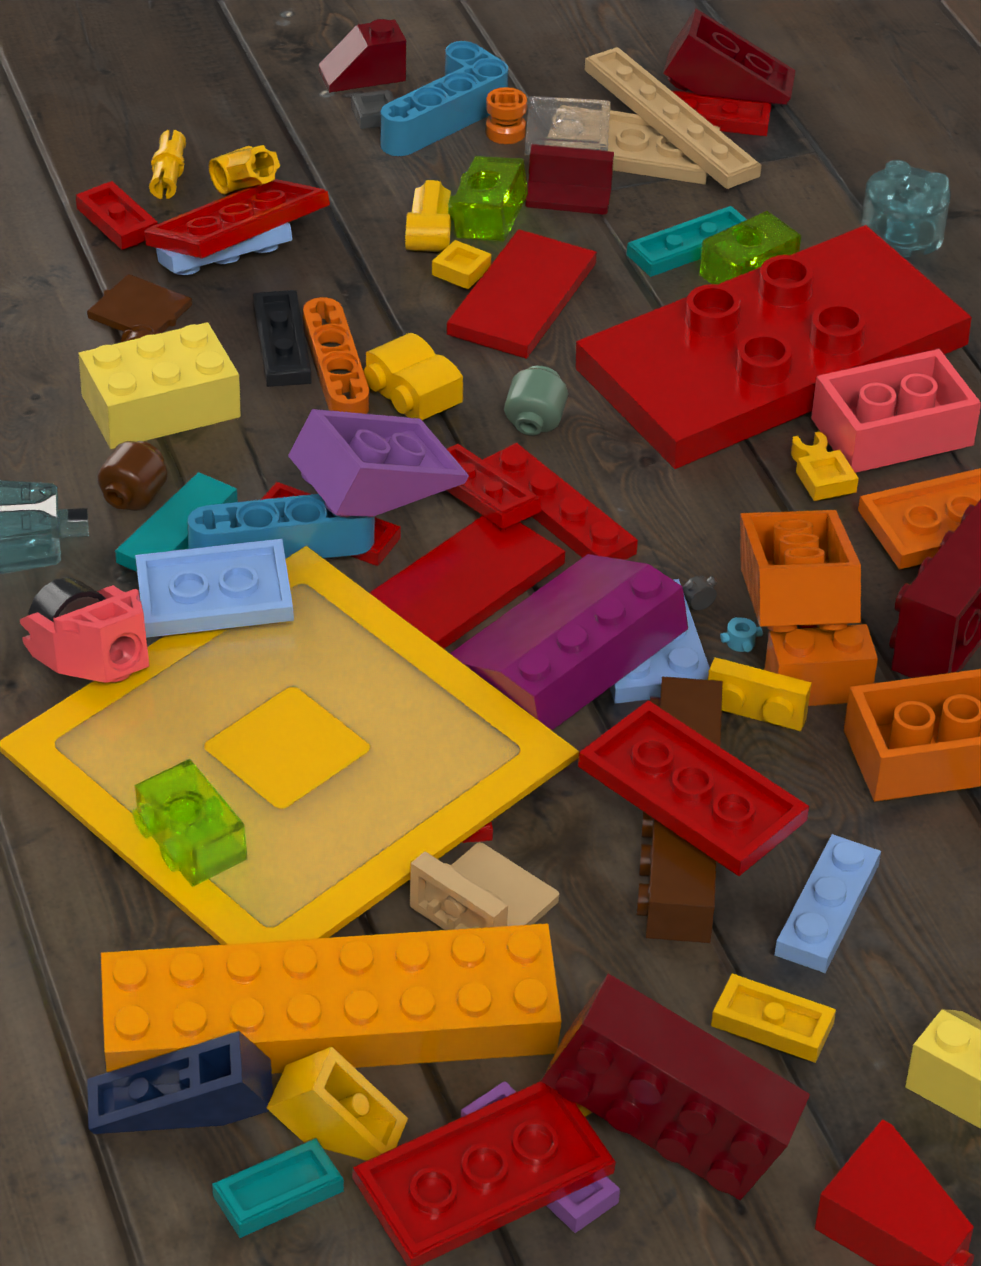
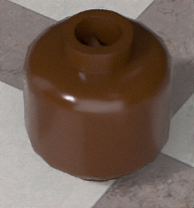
(132, 475)

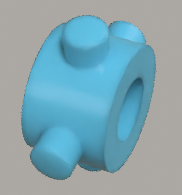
(741, 634)

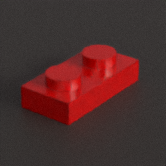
(115, 214)

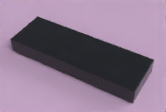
(281, 338)

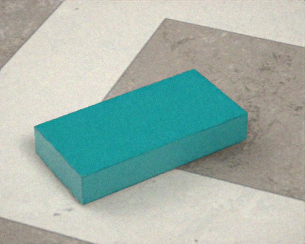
(278, 1187)

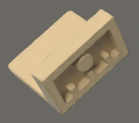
(478, 891)

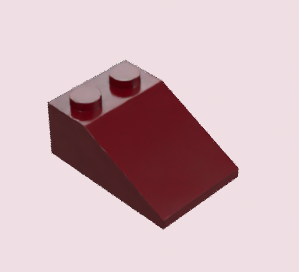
(724, 64)

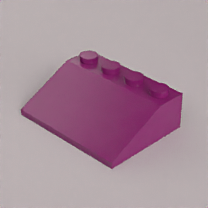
(577, 636)

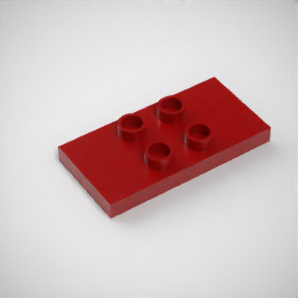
(752, 346)

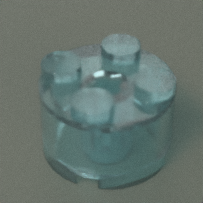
(907, 207)

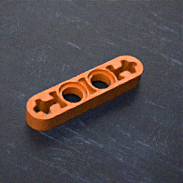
(335, 358)

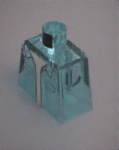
(34, 525)

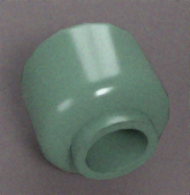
(536, 400)

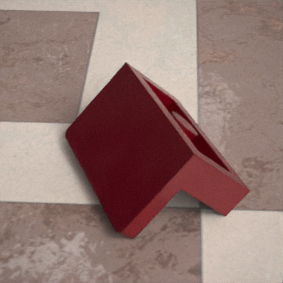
(570, 179)

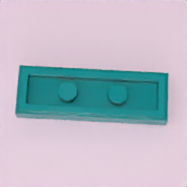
(679, 243)
(169, 525)

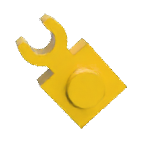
(821, 471)

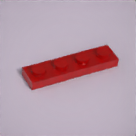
(564, 509)

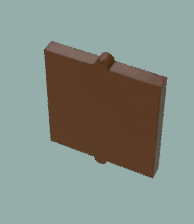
(139, 302)

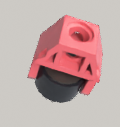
(87, 631)

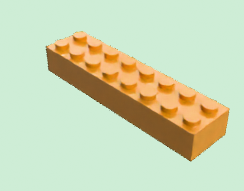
(363, 995)

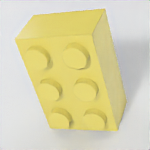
(159, 384)

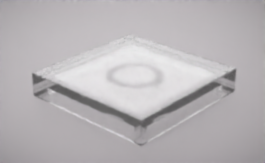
(567, 123)

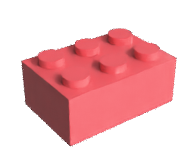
(896, 410)

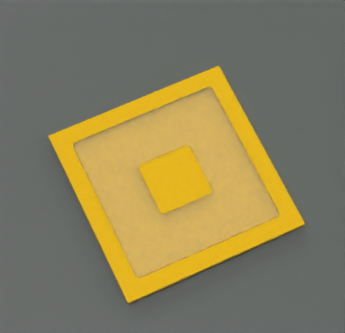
(324, 733)

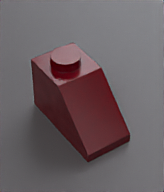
(366, 57)

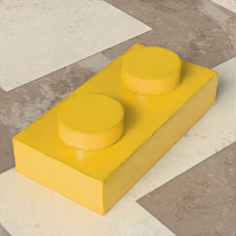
(762, 694)
(773, 1017)

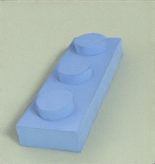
(262, 243)
(827, 903)

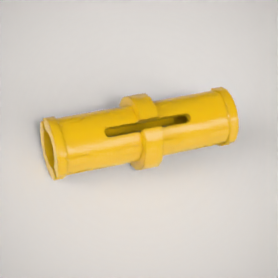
(167, 164)

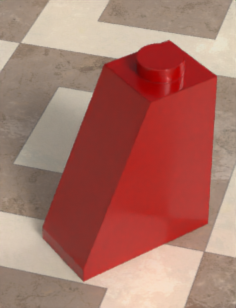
(893, 1208)

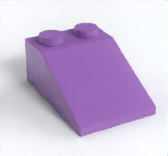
(372, 461)

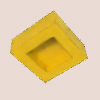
(461, 264)

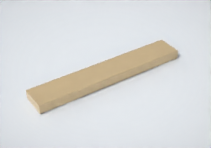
(673, 118)

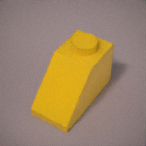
(337, 1106)

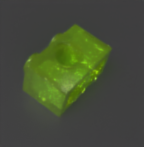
(489, 198)
(746, 247)
(189, 823)

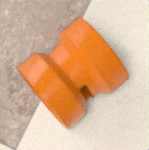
(506, 111)

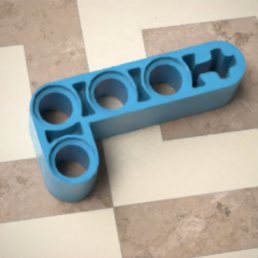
(445, 103)
(294, 519)

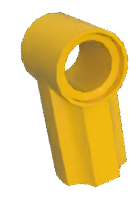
(243, 168)
(429, 221)

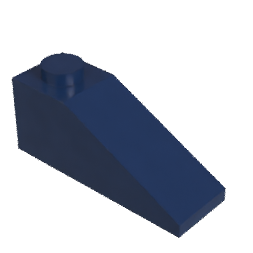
(183, 1089)

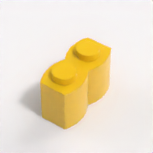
(413, 377)

